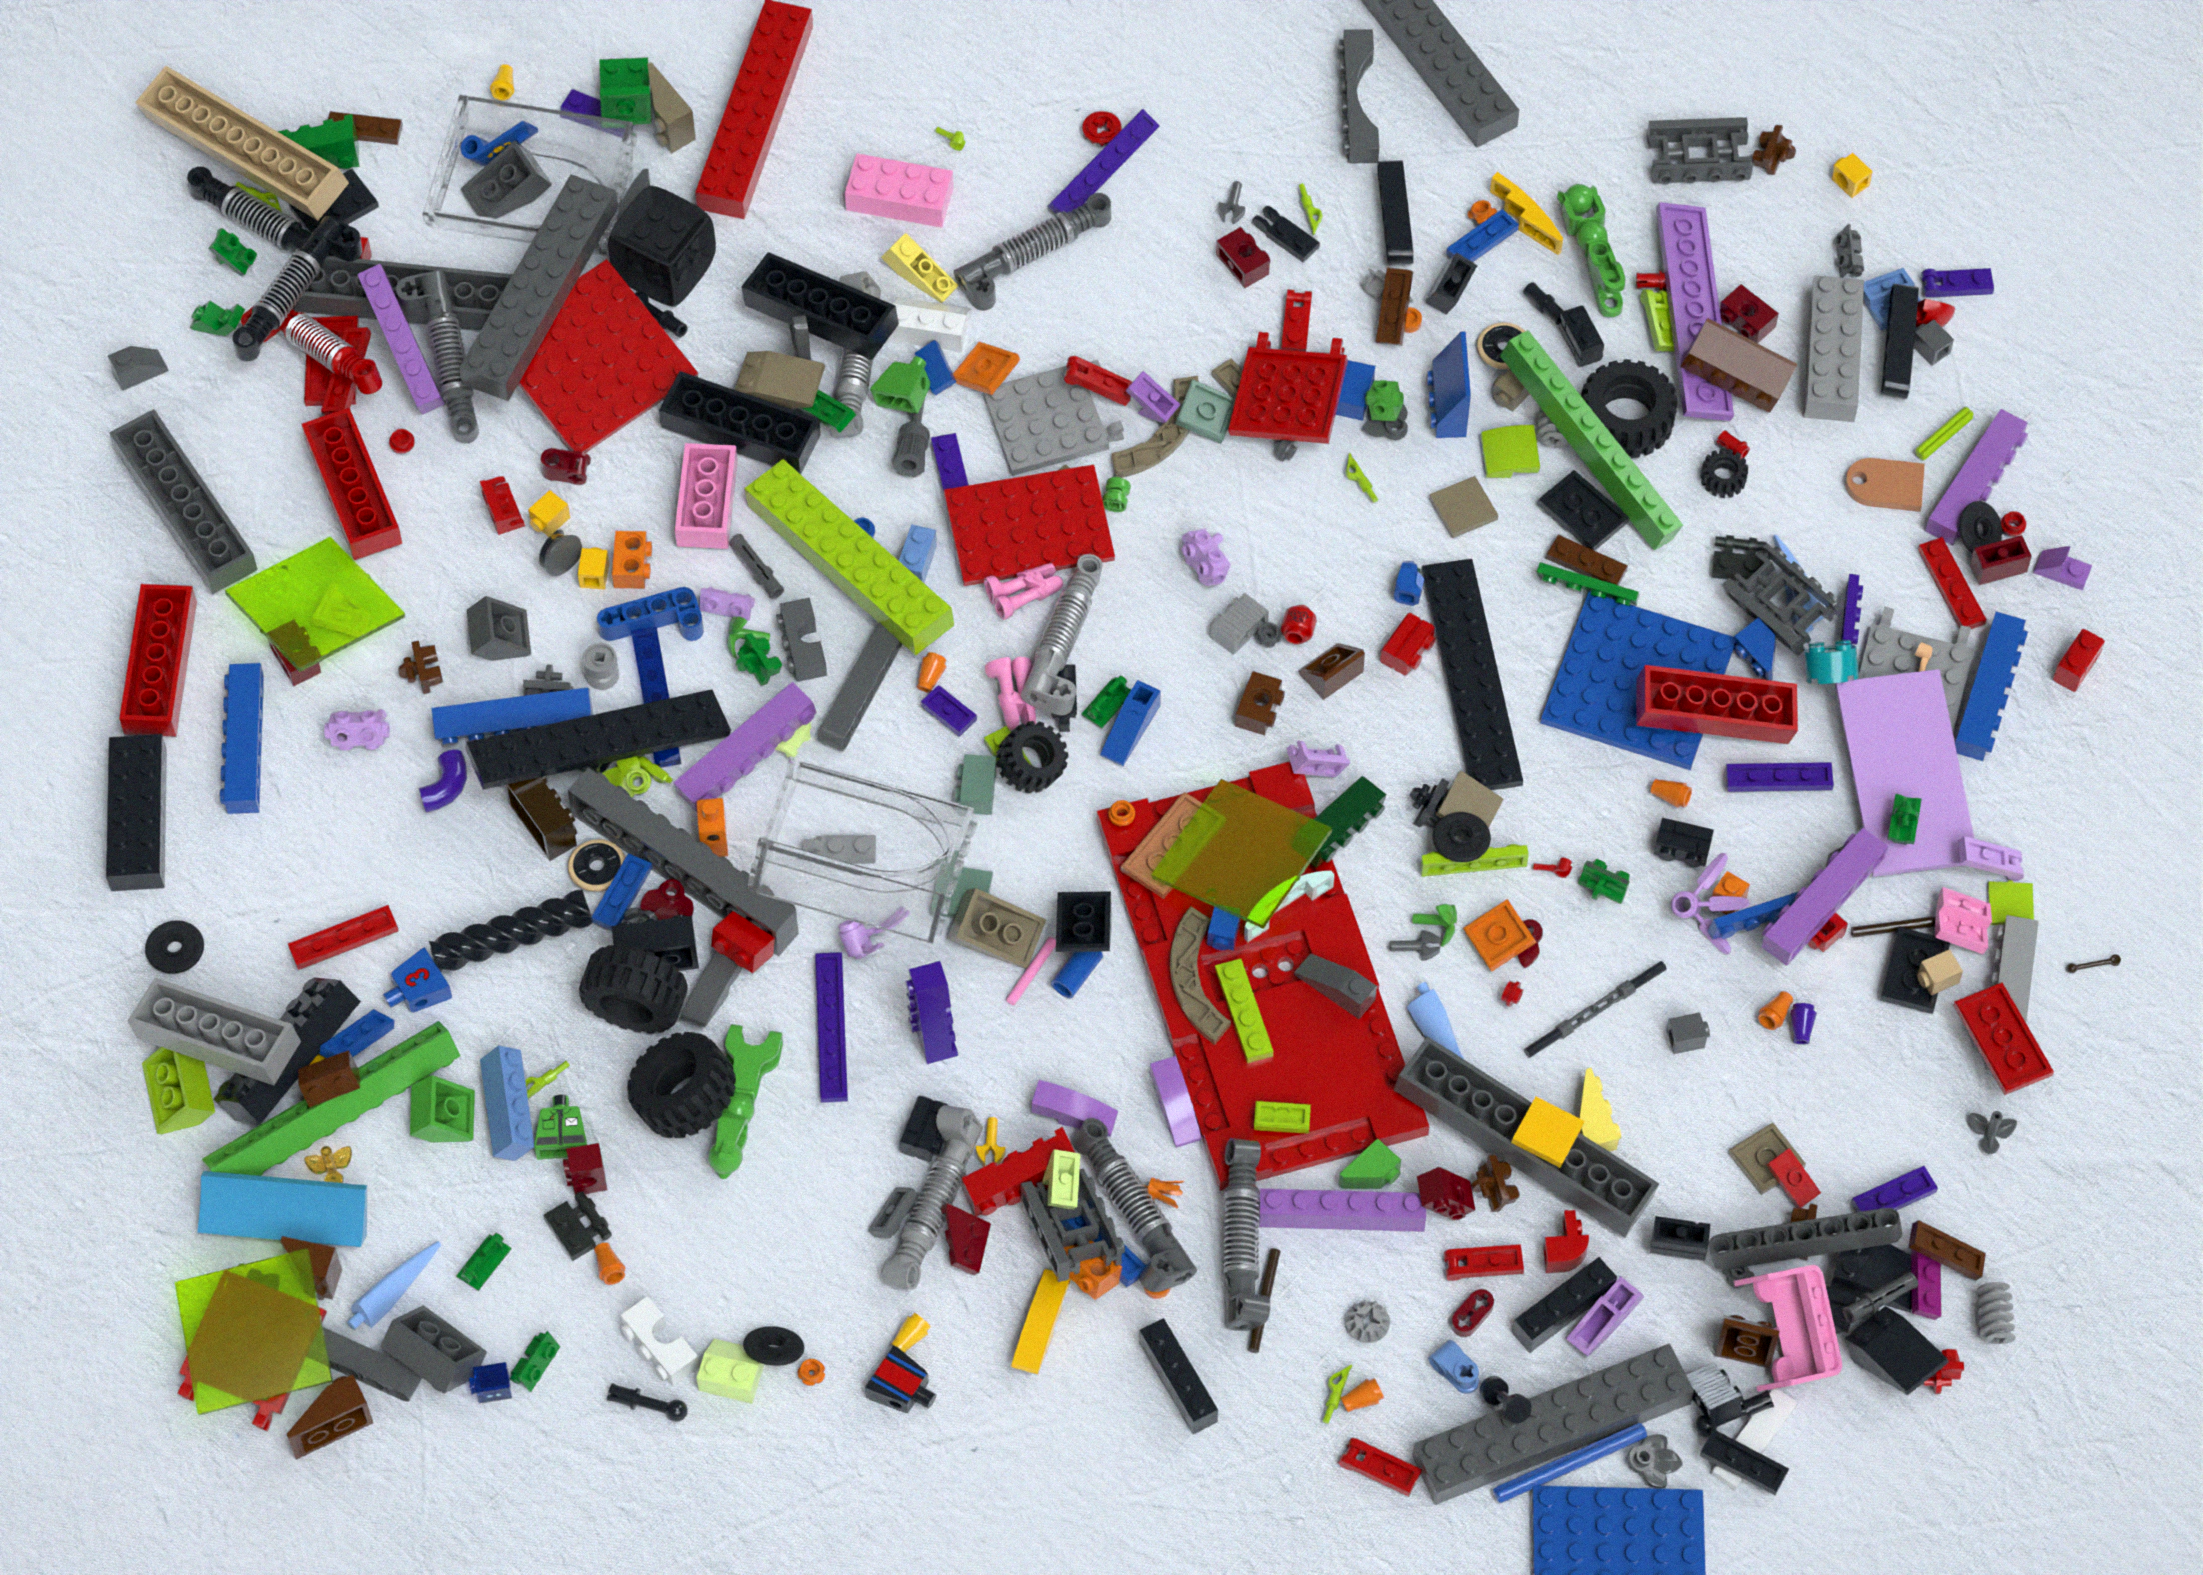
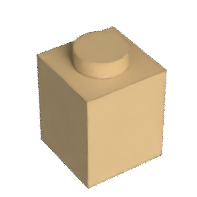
(1939, 972)

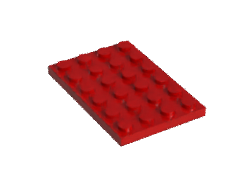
(1028, 523)

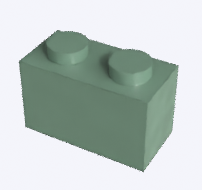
(977, 784)

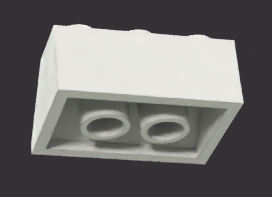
(928, 321)

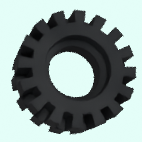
(1721, 485)

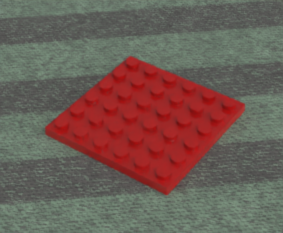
(601, 362)

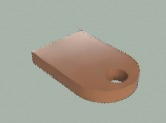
(1887, 483)

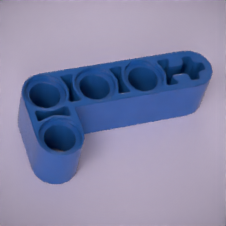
(645, 608)

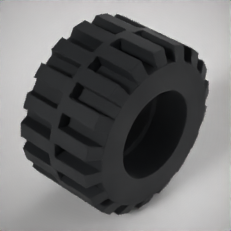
(1047, 746)

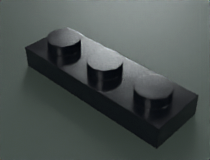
(1744, 1462)

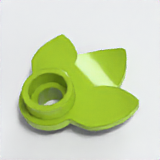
(626, 774)

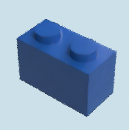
(1356, 383)

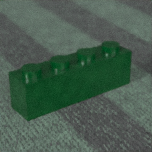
(1349, 815)

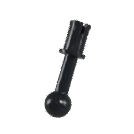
(665, 319)
(1749, 1407)
(675, 1410)

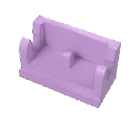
(1317, 761)

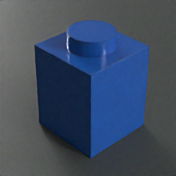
(1223, 930)

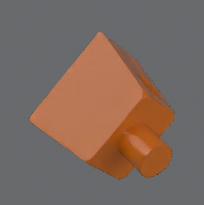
(713, 822)

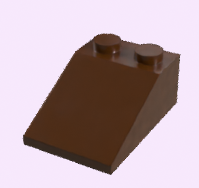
(1747, 1341)
(330, 1417)

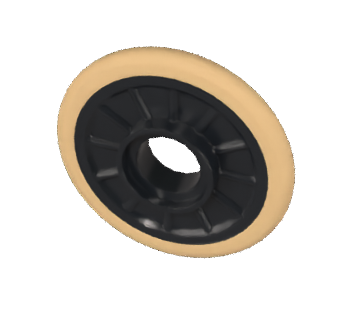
(1490, 338)
(590, 851)

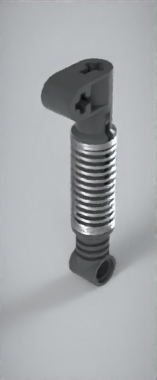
(1007, 256)
(443, 326)
(1153, 1229)
(1244, 1307)

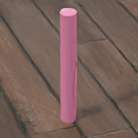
(1031, 971)

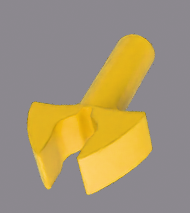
(991, 1143)

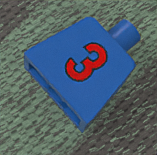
(418, 983)

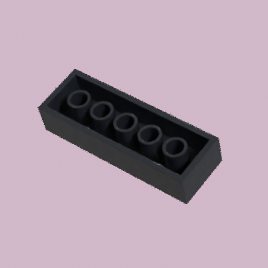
(830, 307)
(740, 420)
(136, 812)
(316, 1018)

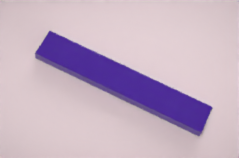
(1105, 163)
(831, 1027)

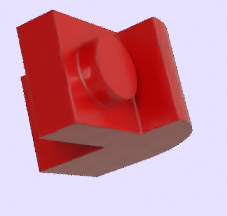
(1566, 1251)

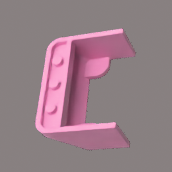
(1804, 1325)

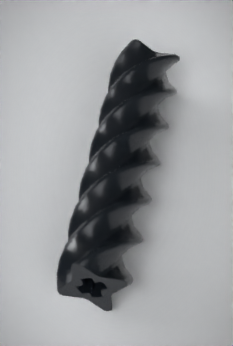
(507, 932)

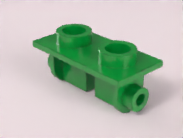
(1107, 702)
(484, 1261)
(541, 1352)

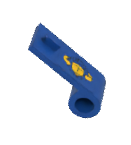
(484, 152)

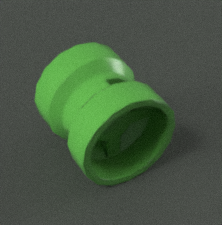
(1115, 498)

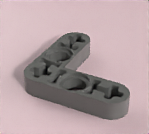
(800, 337)

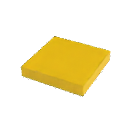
(1547, 1131)

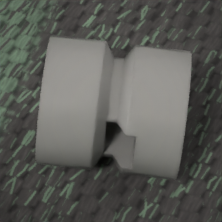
(601, 666)

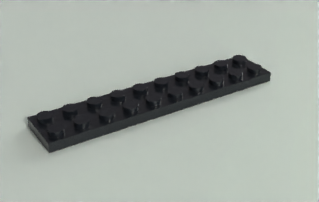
(1471, 674)
(597, 739)

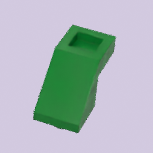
(215, 320)

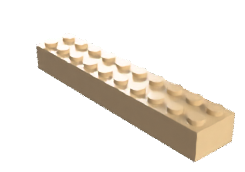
(242, 143)

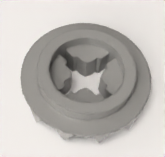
(1373, 1331)

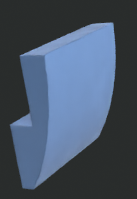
(1878, 291)

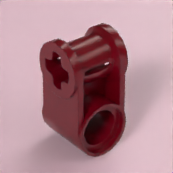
(566, 466)

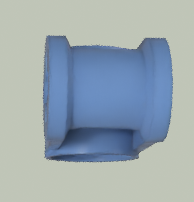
(1452, 1364)

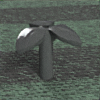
(1995, 1127)

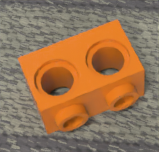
(631, 559)
(1094, 1276)

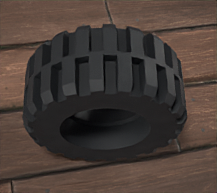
(1637, 383)
(633, 989)
(695, 1103)

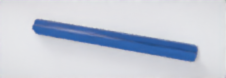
(1570, 1462)

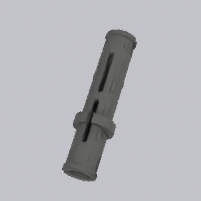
(762, 573)
(1856, 1310)

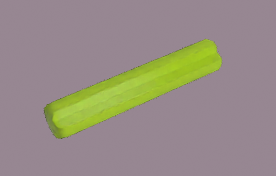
(1944, 433)

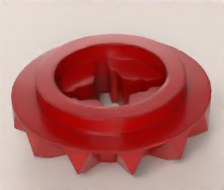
(1098, 120)

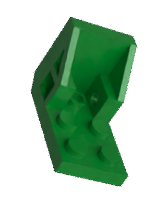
(625, 90)

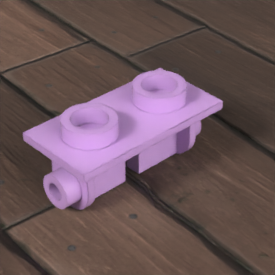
(726, 604)

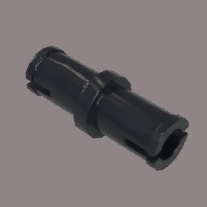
(1544, 302)

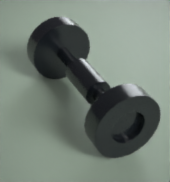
(1515, 1406)

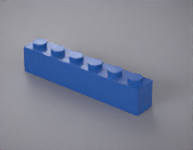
(1989, 686)
(508, 714)
(243, 738)

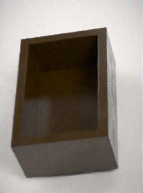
(543, 815)

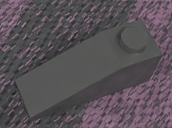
(1338, 984)

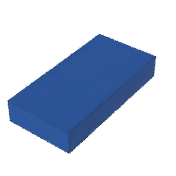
(936, 367)

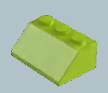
(177, 1090)

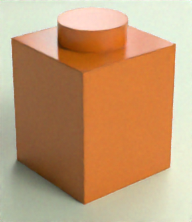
(1731, 886)

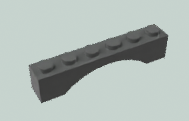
(1362, 134)

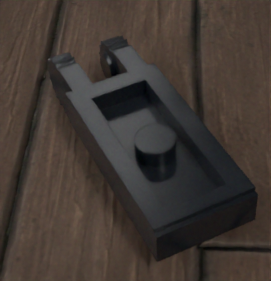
(1286, 234)

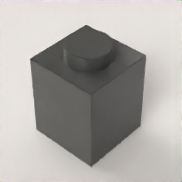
(1932, 342)
(1687, 1033)

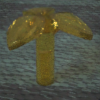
(330, 1163)

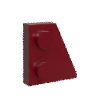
(966, 1238)

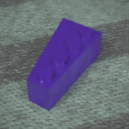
(931, 1011)

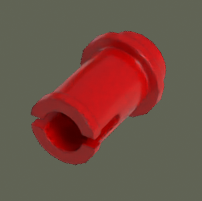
(1651, 280)
(1728, 442)

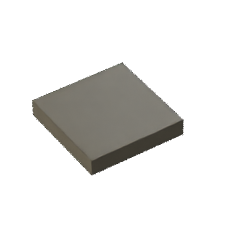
(1463, 507)
(1471, 797)
(1757, 1151)

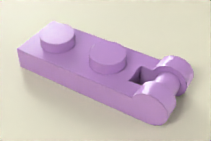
(1991, 858)

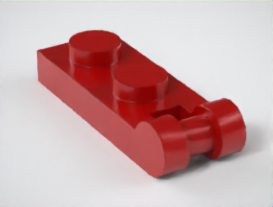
(1296, 321)
(1097, 380)
(1484, 1261)
(1380, 1466)

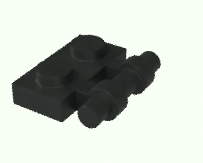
(1728, 564)
(569, 1229)

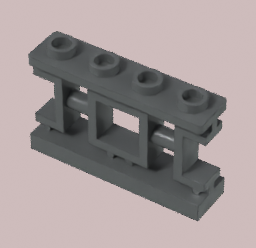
(1697, 134)
(1769, 612)
(1053, 1235)

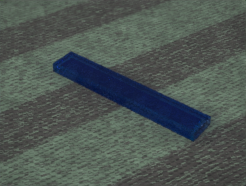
(653, 681)

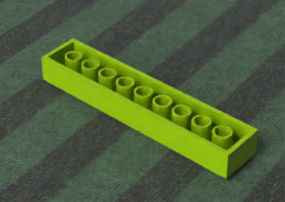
(849, 557)

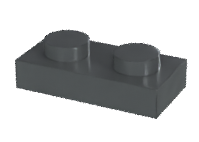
(893, 1212)

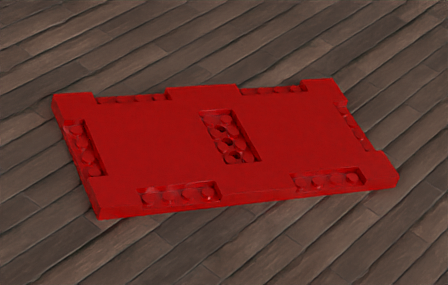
(1319, 1049)

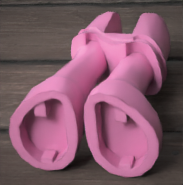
(1037, 583)
(1011, 701)

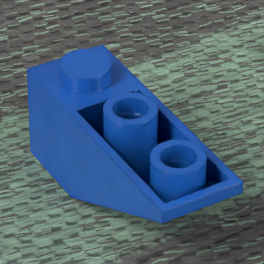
(1131, 722)

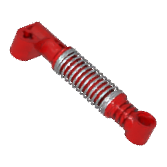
(327, 350)

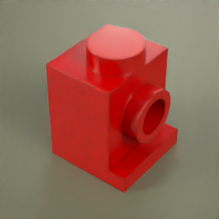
(1833, 929)

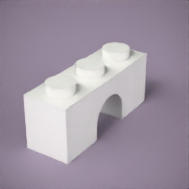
(673, 1359)

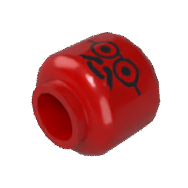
(1298, 624)

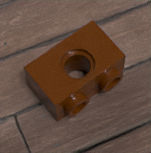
(1259, 689)

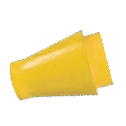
(503, 85)
(911, 1332)

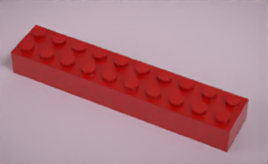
(754, 109)

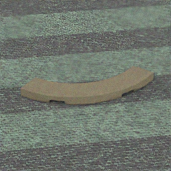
(1160, 446)
(1186, 981)

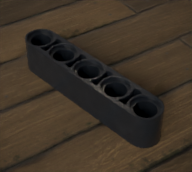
(1395, 212)
(1899, 341)

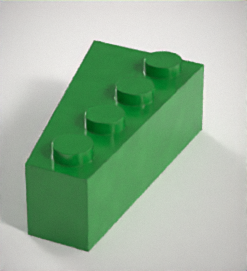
(331, 141)

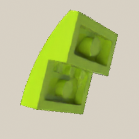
(1510, 451)

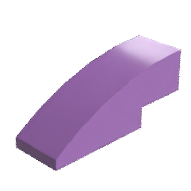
(1175, 1101)
(1070, 1106)
(1605, 1316)

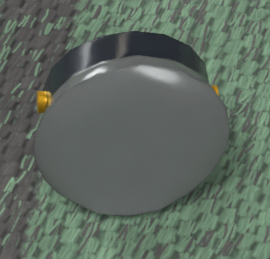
(560, 553)

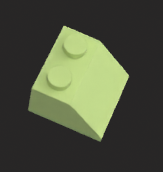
(729, 1372)

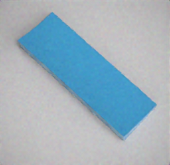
(283, 1207)

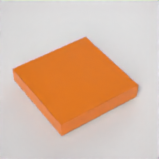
(985, 368)
(1499, 935)

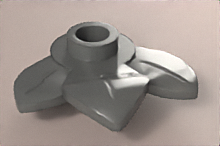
(1384, 428)
(1658, 1460)

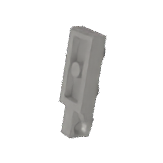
(848, 848)

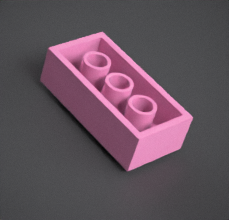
(899, 190)
(706, 496)

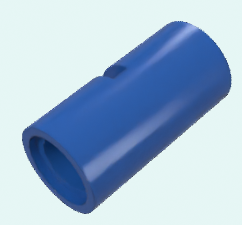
(1075, 972)

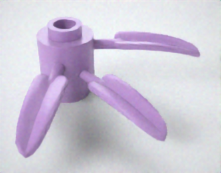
(1715, 903)
(857, 940)

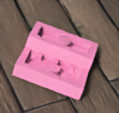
(1962, 920)

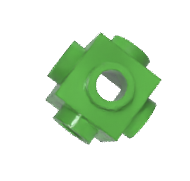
(1384, 400)

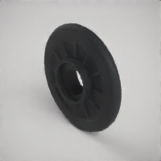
(1977, 513)
(1466, 823)
(169, 932)
(789, 1350)

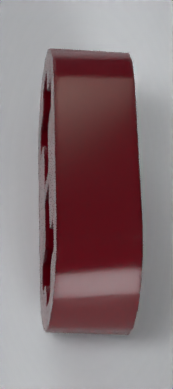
(1467, 1309)

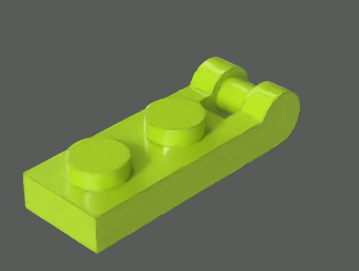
(1658, 319)

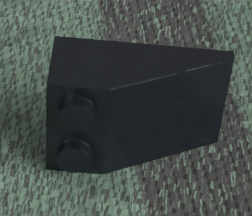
(1084, 921)
(1871, 1269)
(1894, 1351)

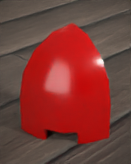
(1934, 310)

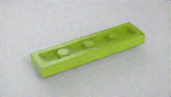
(1494, 858)
(1244, 1011)

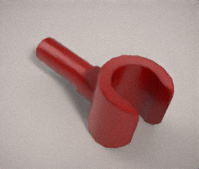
(1562, 868)

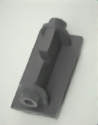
(1847, 244)

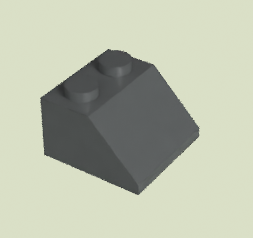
(498, 630)

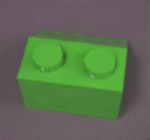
(442, 1111)

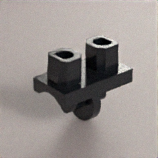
(1429, 801)

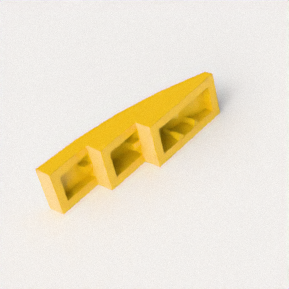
(1531, 217)
(1040, 1323)

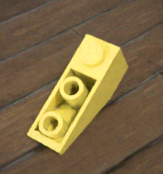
(919, 268)
(1596, 1114)

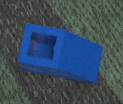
(1758, 646)

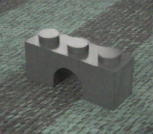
(805, 658)

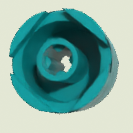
(1831, 662)

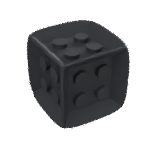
(662, 245)

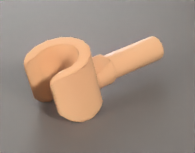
(1924, 652)

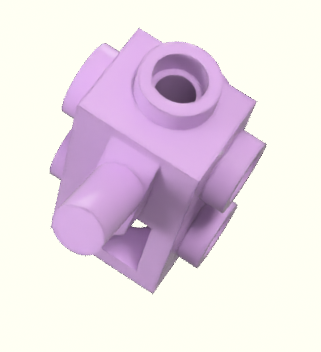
(1205, 556)
(357, 729)

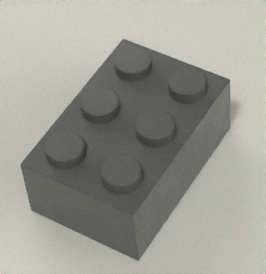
(433, 1349)

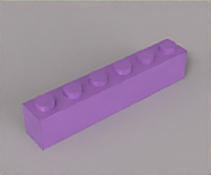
(401, 339)
(1978, 474)
(746, 746)
(1824, 896)
(1341, 1210)

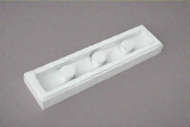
(1760, 1432)

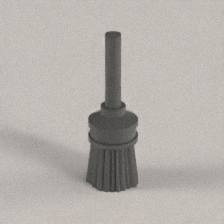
(912, 444)

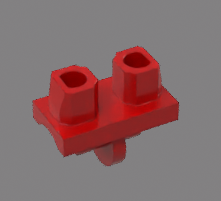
(1949, 1372)

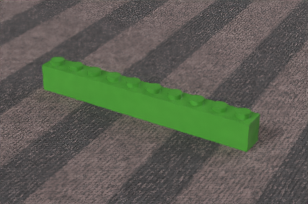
(1591, 440)
(301, 1126)

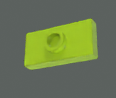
(1282, 1117)

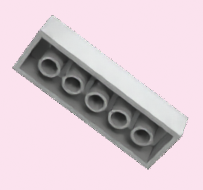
(1834, 348)
(214, 1031)

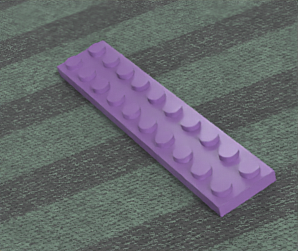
(1691, 301)

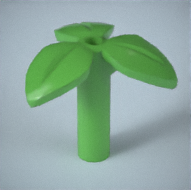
(737, 631)
(1446, 918)

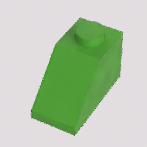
(1371, 1168)

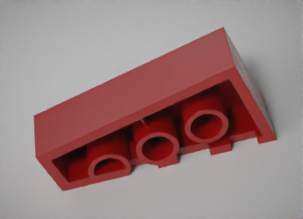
(1001, 1184)

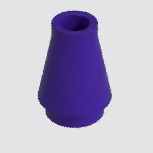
(1802, 1021)

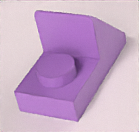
(1154, 400)
(2059, 567)

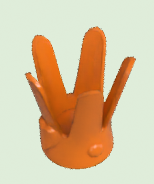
(1159, 1187)

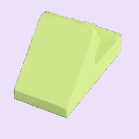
(1063, 1179)

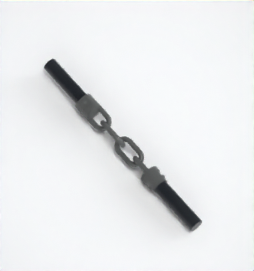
(1566, 1028)

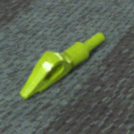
(265, 197)
(1311, 211)
(1359, 476)
(654, 771)
(545, 1079)
(1337, 1389)

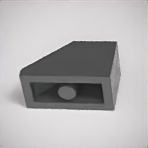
(136, 365)

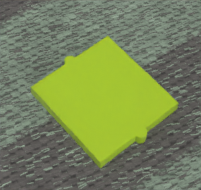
(2011, 900)

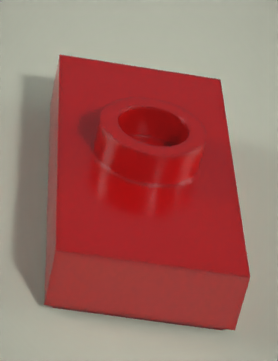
(1793, 1178)

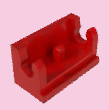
(501, 505)

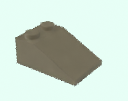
(672, 114)
(780, 378)
(996, 928)

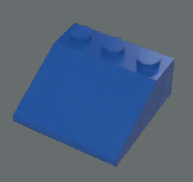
(1450, 389)

